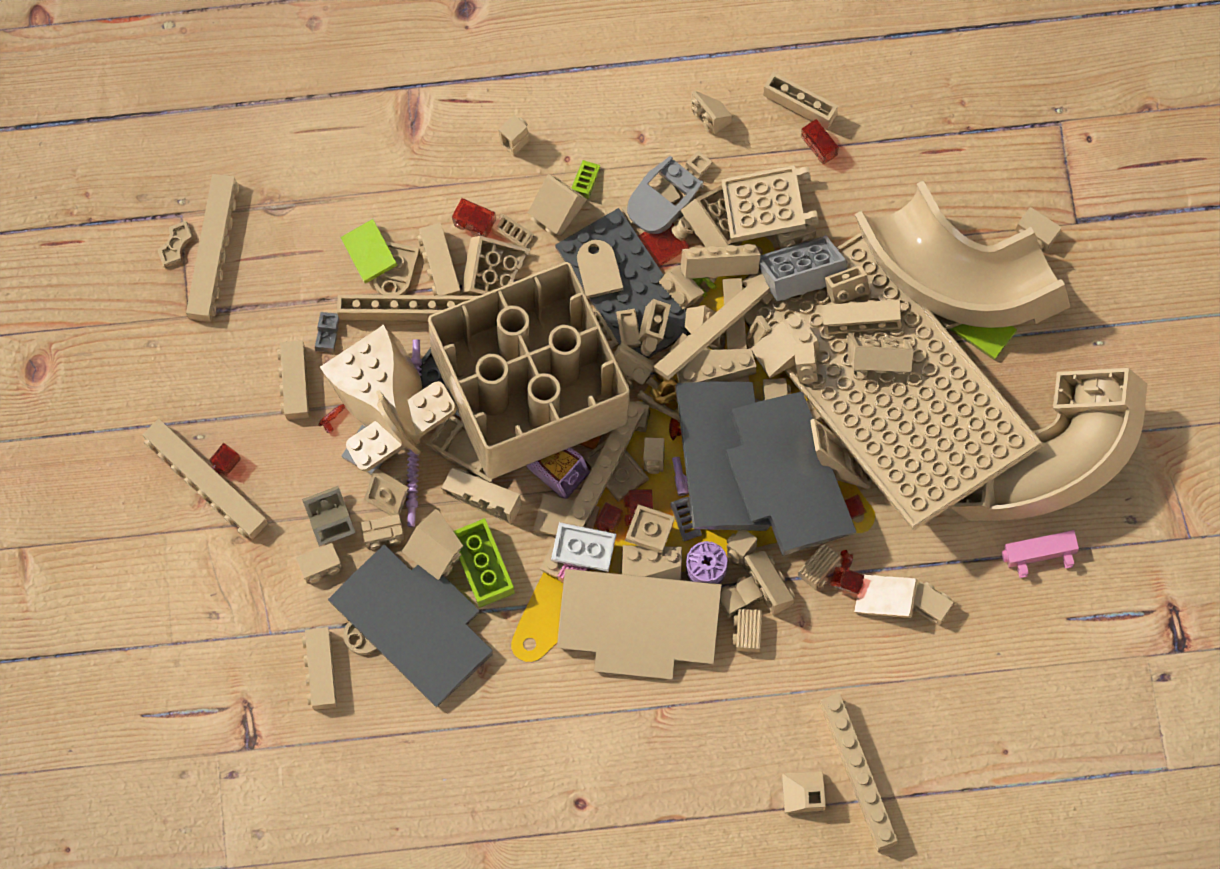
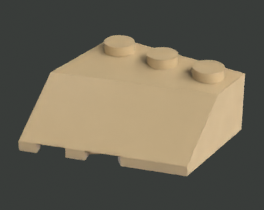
(709, 218)
(491, 265)
(879, 355)
(649, 563)

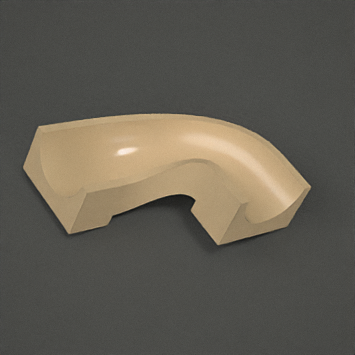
(958, 276)
(1080, 453)

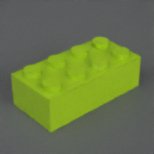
(483, 564)

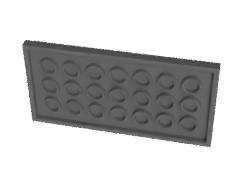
(637, 272)

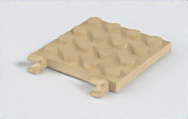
(766, 203)

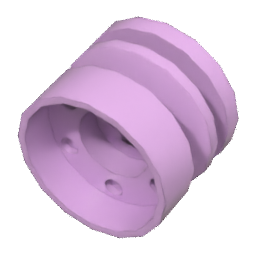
(701, 572)

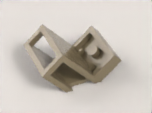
(328, 516)

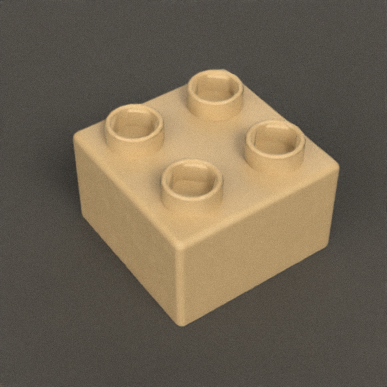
(529, 370)

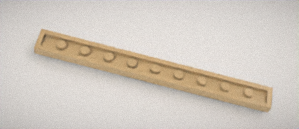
(598, 479)

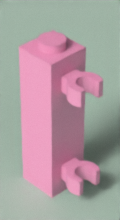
(1041, 549)

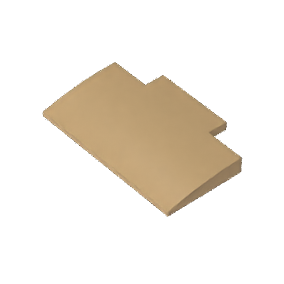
(638, 621)

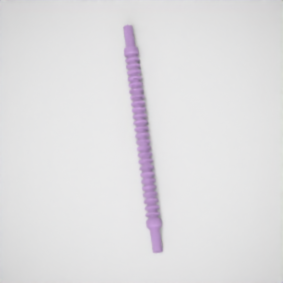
(411, 503)

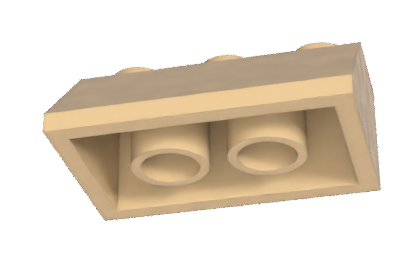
(769, 581)

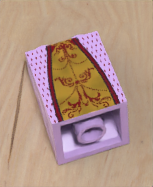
(561, 471)

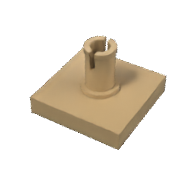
(386, 492)
(649, 529)

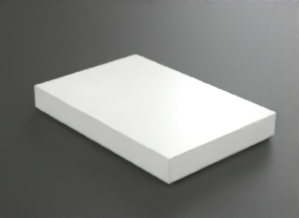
(583, 547)

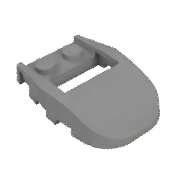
(652, 210)

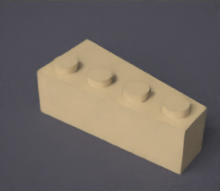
(718, 366)
(482, 495)

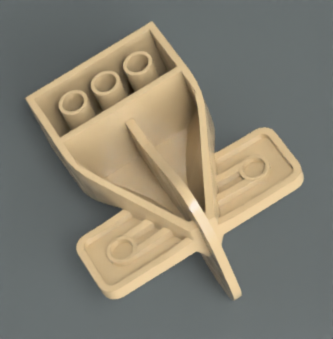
(386, 396)

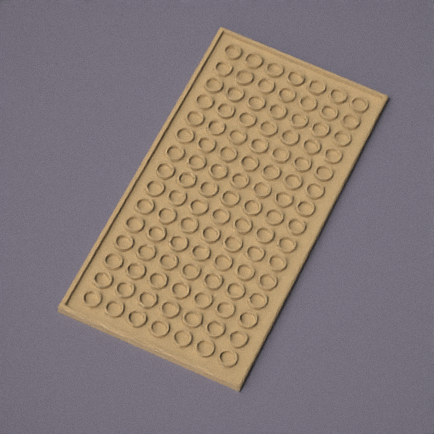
(915, 433)

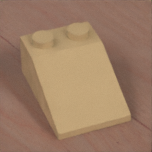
(776, 349)

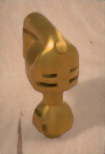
(666, 390)

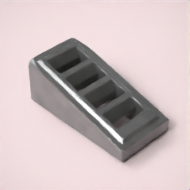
(678, 504)

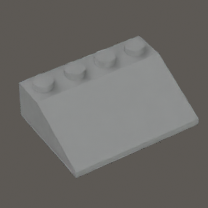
(801, 267)

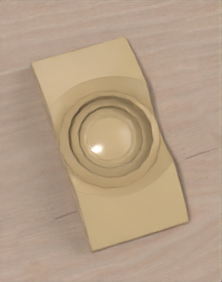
(454, 444)
(834, 454)

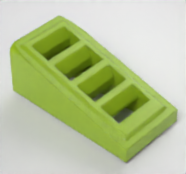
(585, 192)

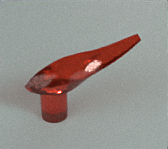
(325, 421)
(674, 429)
(848, 559)

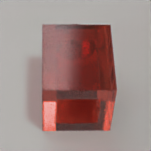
(224, 460)
(609, 518)
(847, 580)

